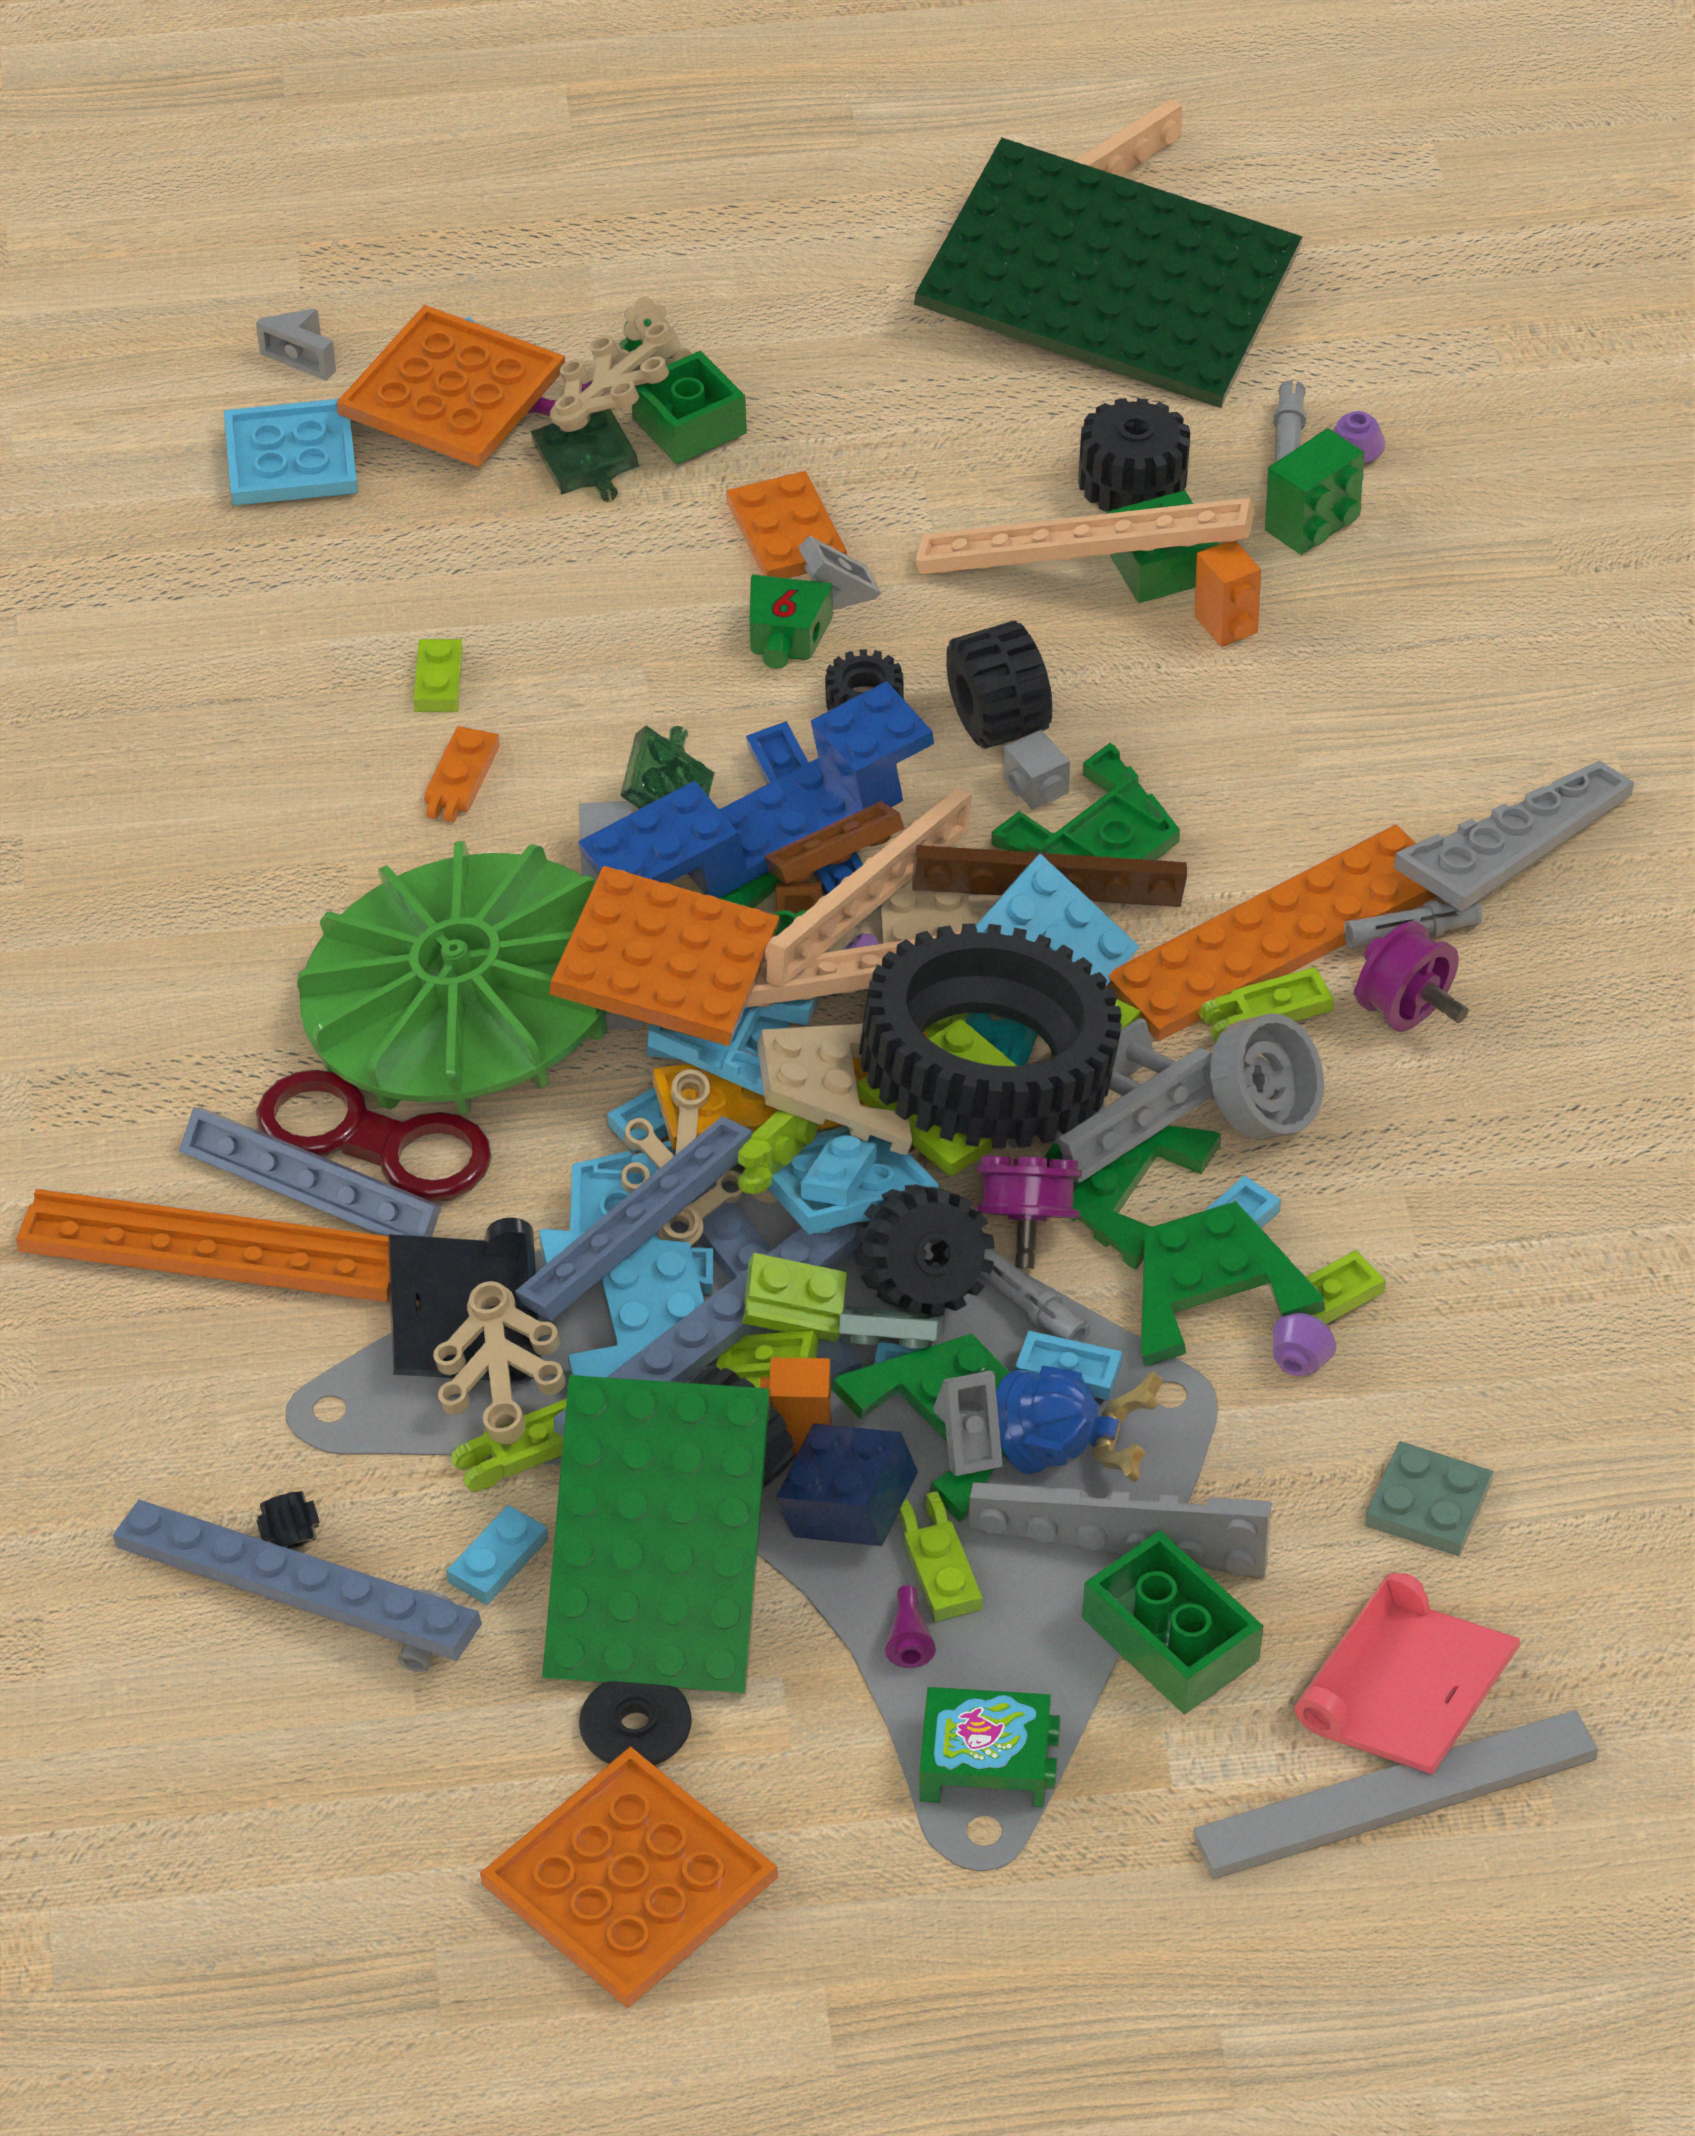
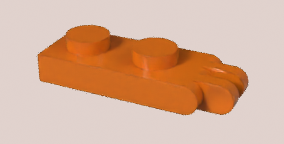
(460, 772)

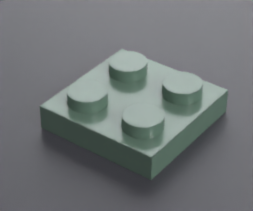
(873, 1324)
(1429, 1498)

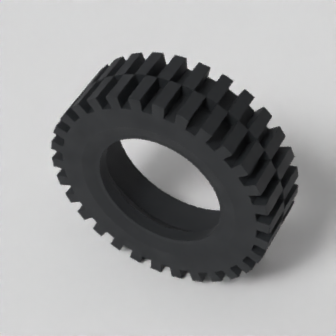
(1003, 979)

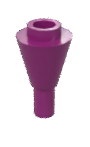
(909, 1639)

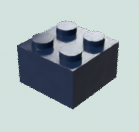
(847, 1484)

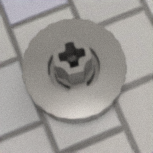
(1246, 1081)

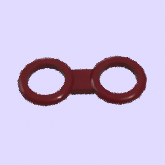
(377, 1136)

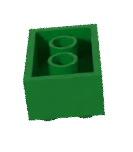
(1172, 1621)

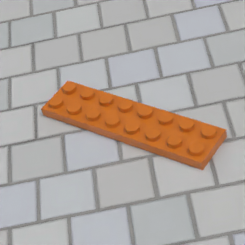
(1267, 933)

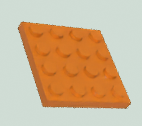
(451, 385)
(664, 955)
(629, 1876)

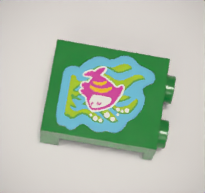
(987, 1742)

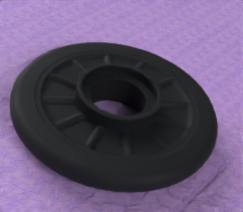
(656, 1741)

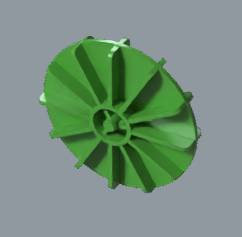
(447, 979)

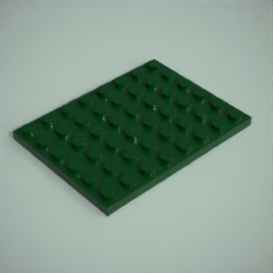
(1109, 271)

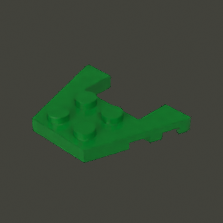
(1116, 826)
(1107, 1190)
(1208, 1260)
(919, 1380)

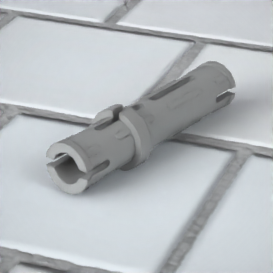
(1289, 418)
(1364, 931)
(1066, 1323)

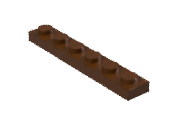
(1096, 877)

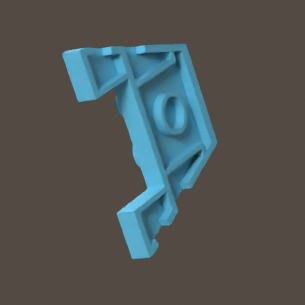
(730, 1061)
(598, 1190)
(642, 1296)

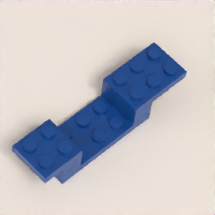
(728, 845)

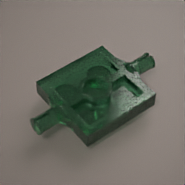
(586, 455)
(661, 767)

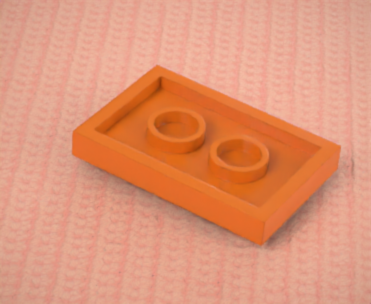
(778, 519)

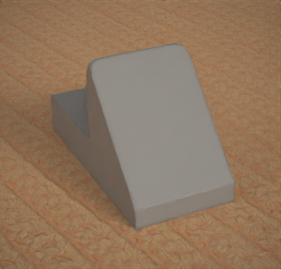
(297, 342)
(849, 578)
(971, 1422)

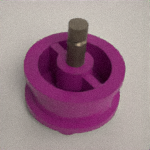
(1409, 977)
(1028, 1194)

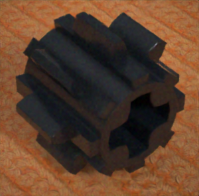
(288, 1520)

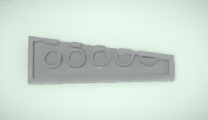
(1499, 847)
(1216, 1536)

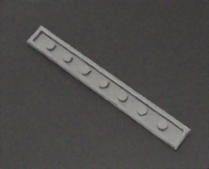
(1393, 1795)

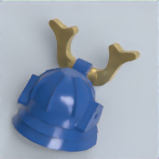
(1056, 1416)

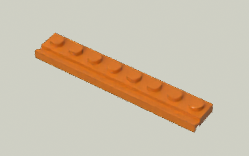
(206, 1244)

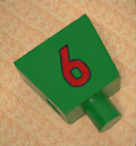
(788, 617)

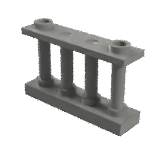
(1143, 1107)

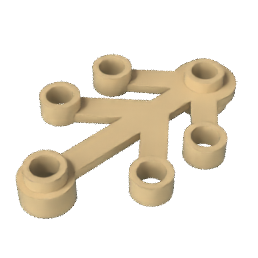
(574, 408)
(657, 1152)
(496, 1357)

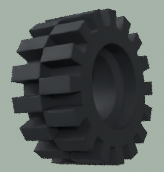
(858, 672)

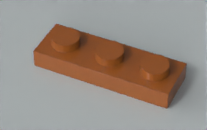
(834, 843)

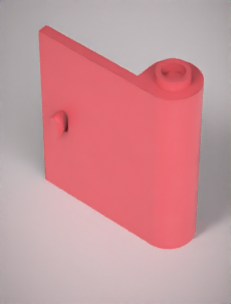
(1404, 1677)

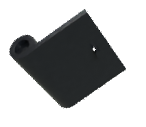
(441, 1278)

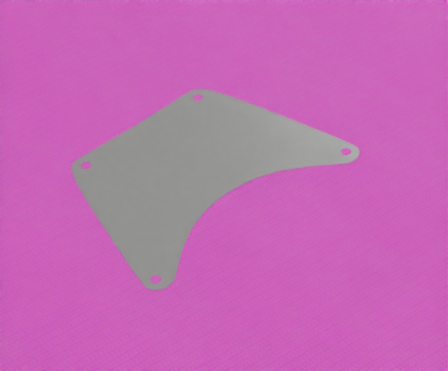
(1031, 1590)

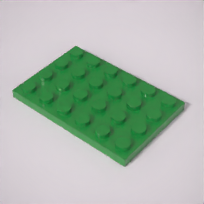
(657, 1533)

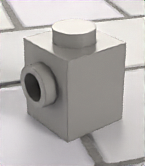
(1036, 769)

